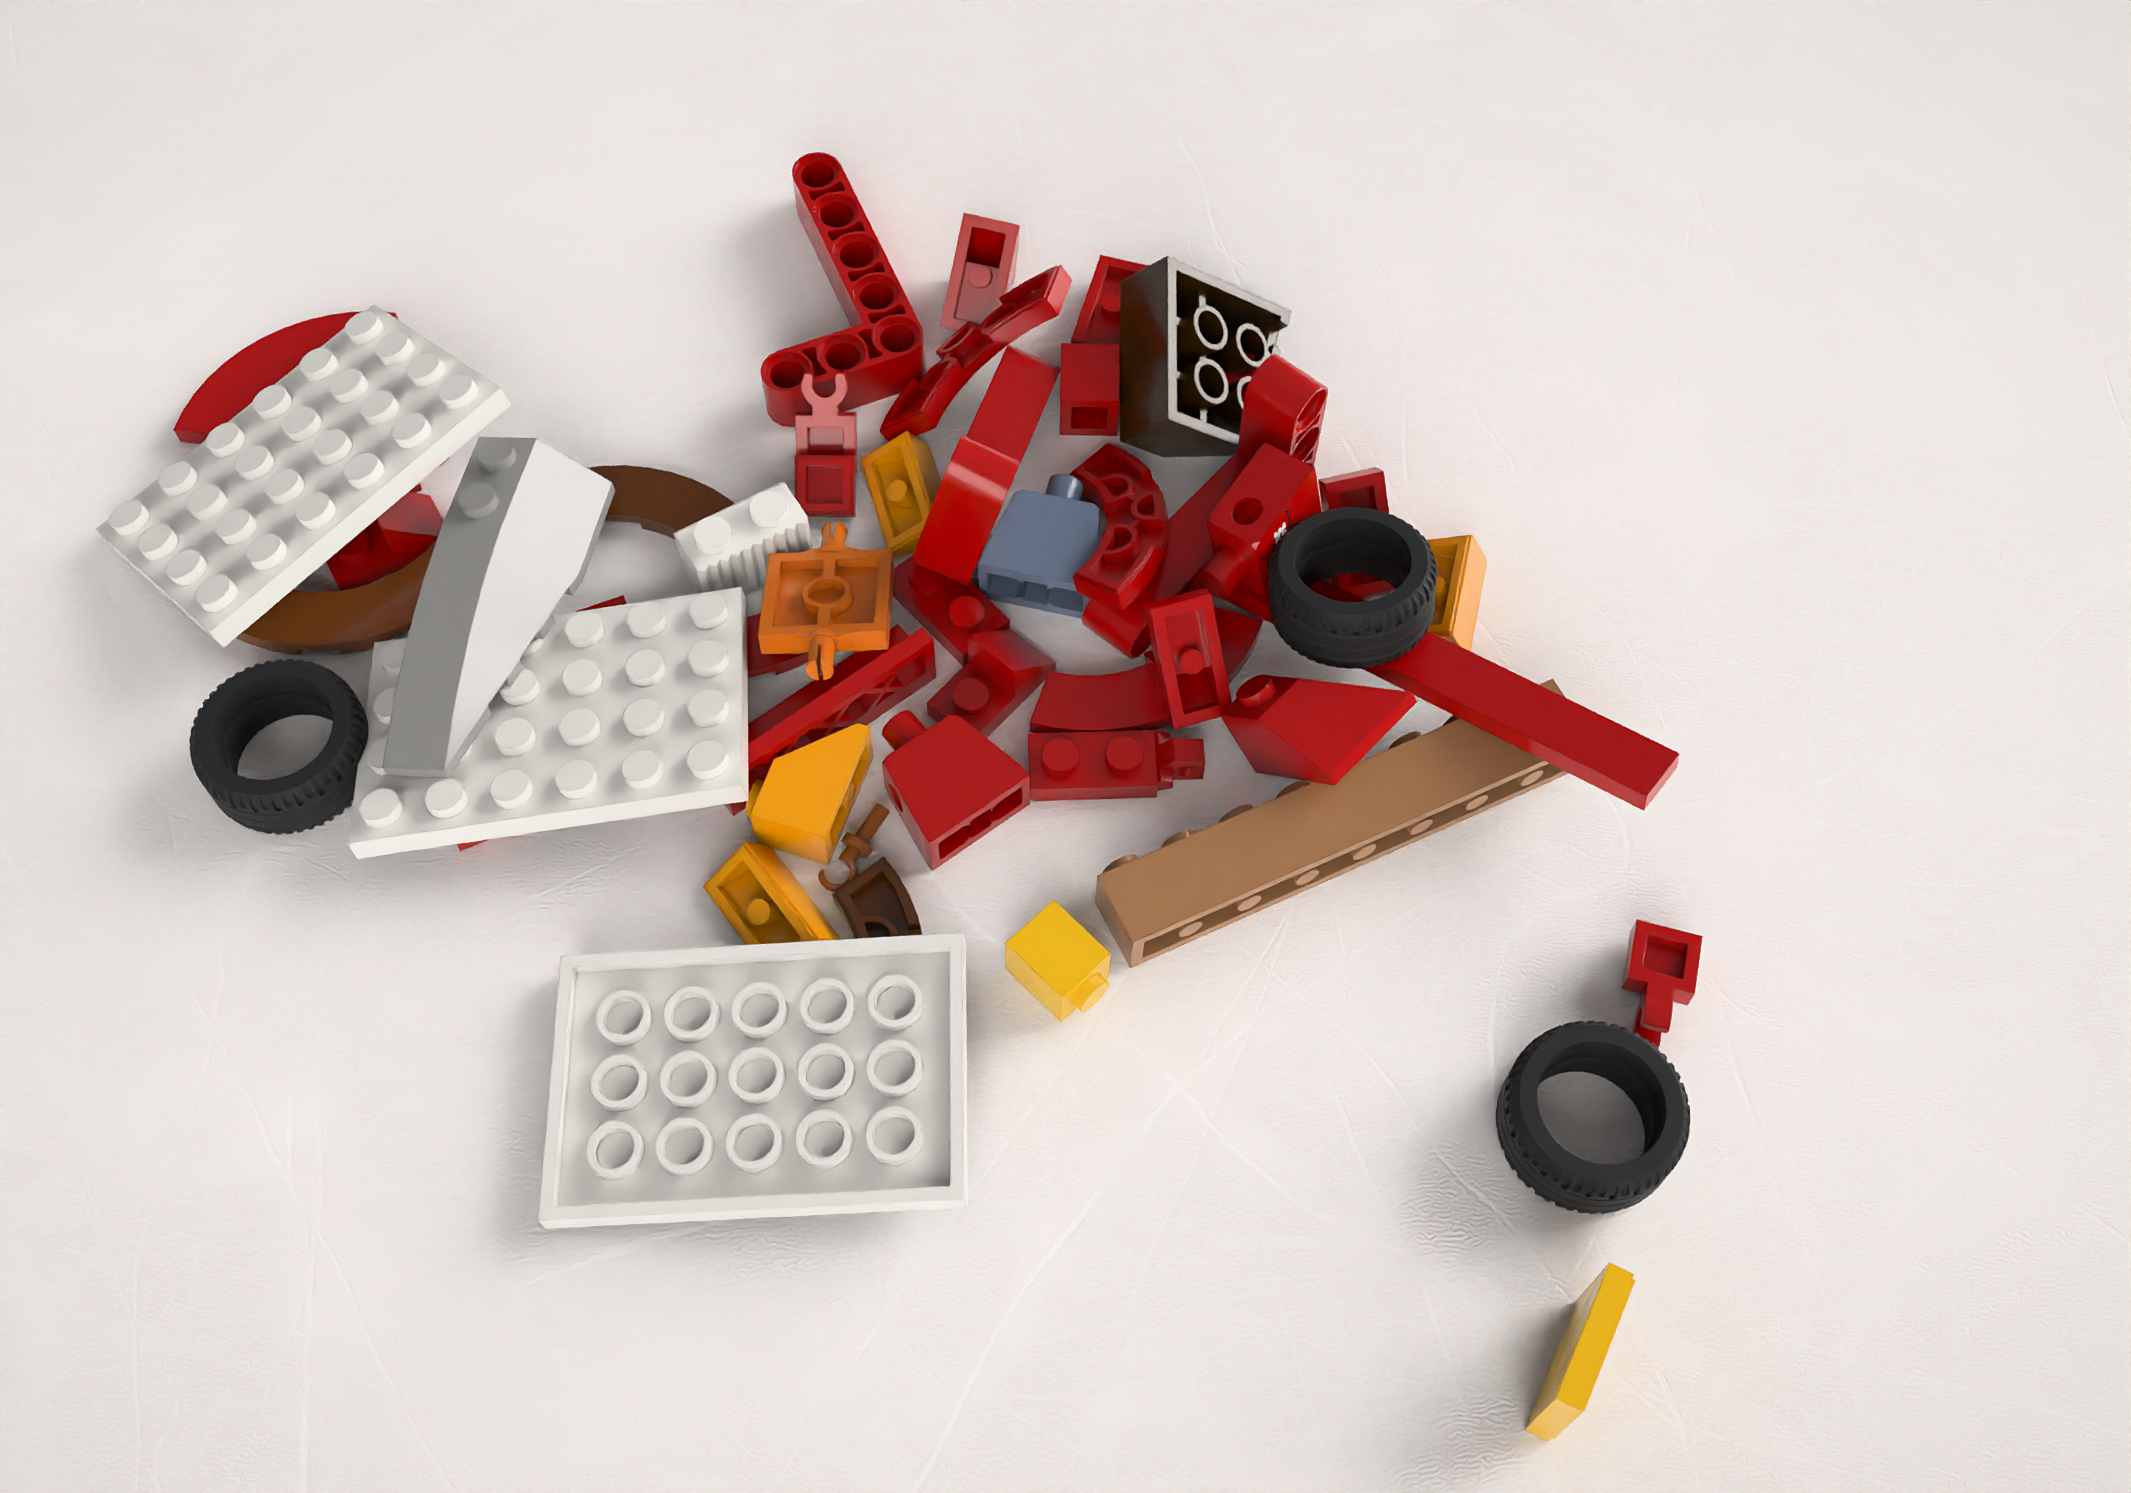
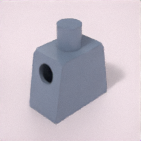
(1041, 548)

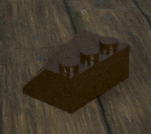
(1174, 347)

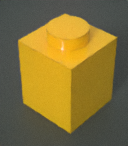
(1058, 962)

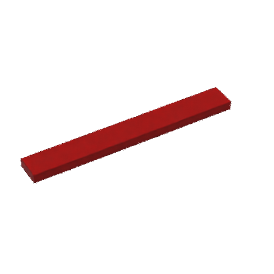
(1515, 710)

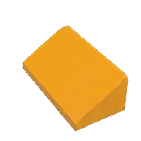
(902, 488)
(1458, 588)
(765, 899)

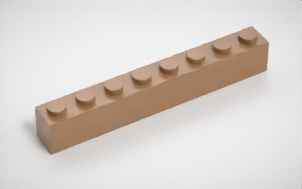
(1310, 835)

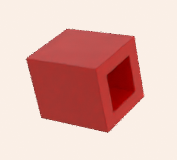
(1089, 389)

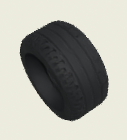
(1352, 632)
(251, 703)
(1631, 1066)

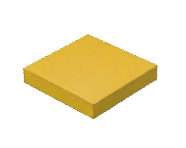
(1581, 1353)

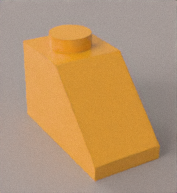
(811, 794)

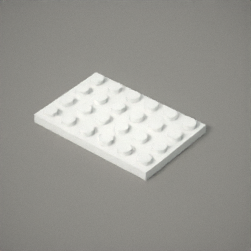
(301, 471)
(602, 725)
(758, 1082)

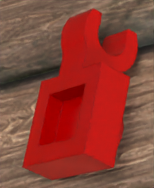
(1664, 970)

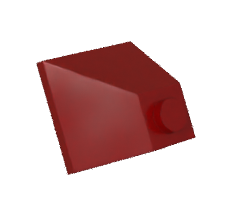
(1311, 726)

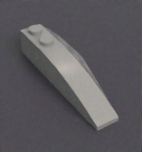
(497, 572)

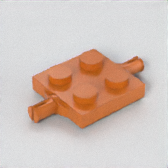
(827, 601)

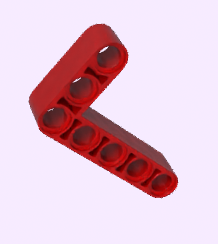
(885, 335)
(1279, 409)
(985, 466)

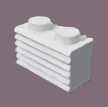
(736, 542)

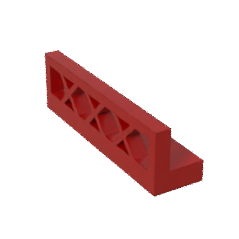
(856, 693)

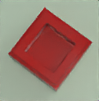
(826, 485)

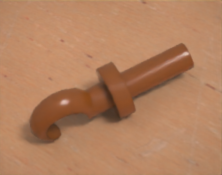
(857, 846)

